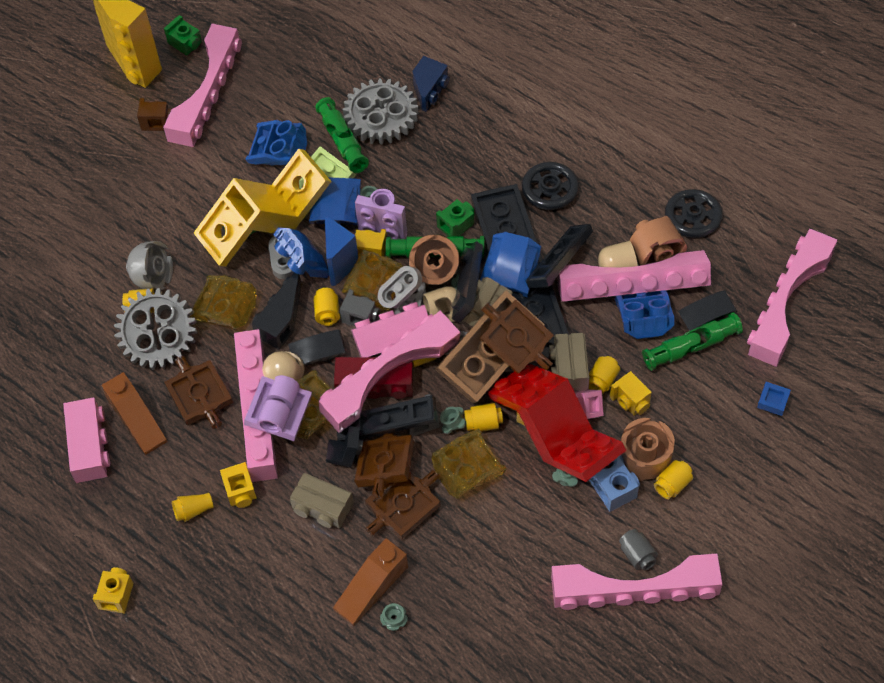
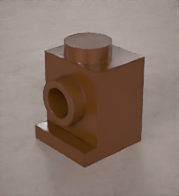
(152, 115)

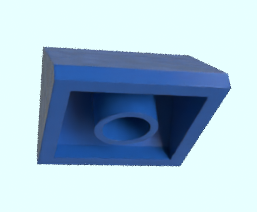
(340, 250)

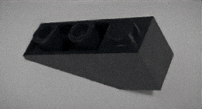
(279, 316)

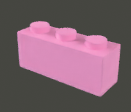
(375, 336)
(86, 440)

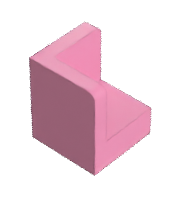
(591, 402)

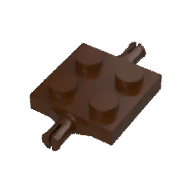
(516, 336)
(198, 392)
(384, 462)
(403, 505)

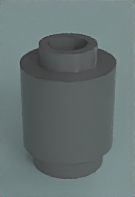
(638, 550)

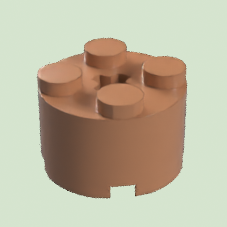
(656, 241)
(448, 263)
(648, 448)

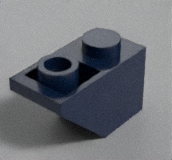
(429, 80)

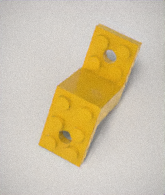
(261, 207)

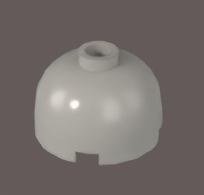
(149, 265)

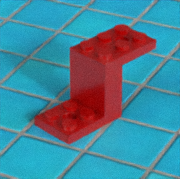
(556, 421)

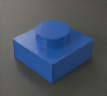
(773, 398)

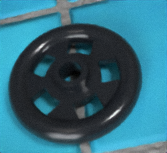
(556, 169)
(701, 197)

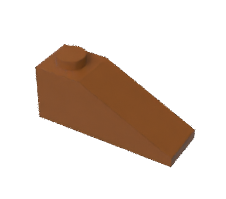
(133, 413)
(371, 581)

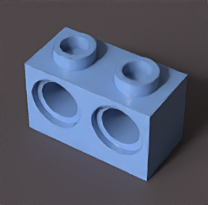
(616, 475)

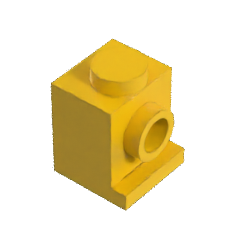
(371, 241)
(631, 394)
(238, 485)
(114, 598)

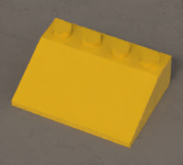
(129, 39)

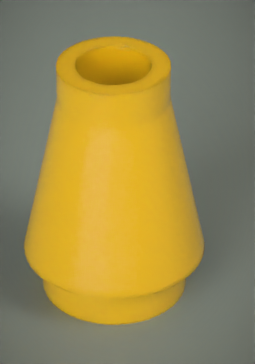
(190, 506)

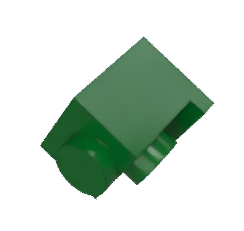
(182, 35)
(455, 218)

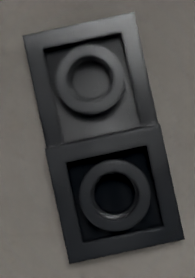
(710, 308)
(319, 347)

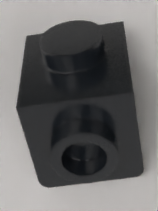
(344, 452)

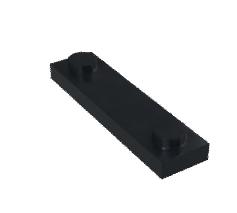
(559, 256)
(467, 281)
(394, 418)

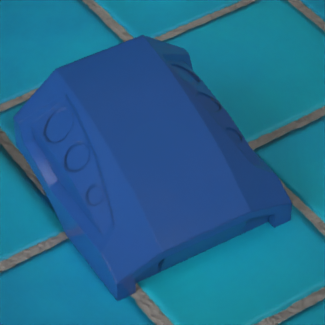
(277, 142)
(337, 202)
(302, 253)
(512, 261)
(645, 313)

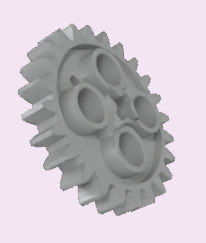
(380, 111)
(177, 323)

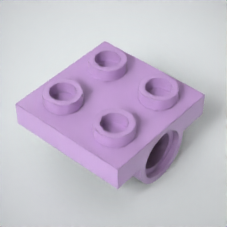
(381, 213)
(278, 407)

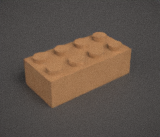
(471, 363)

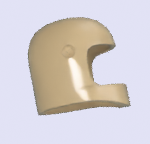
(618, 256)
(439, 300)
(283, 364)

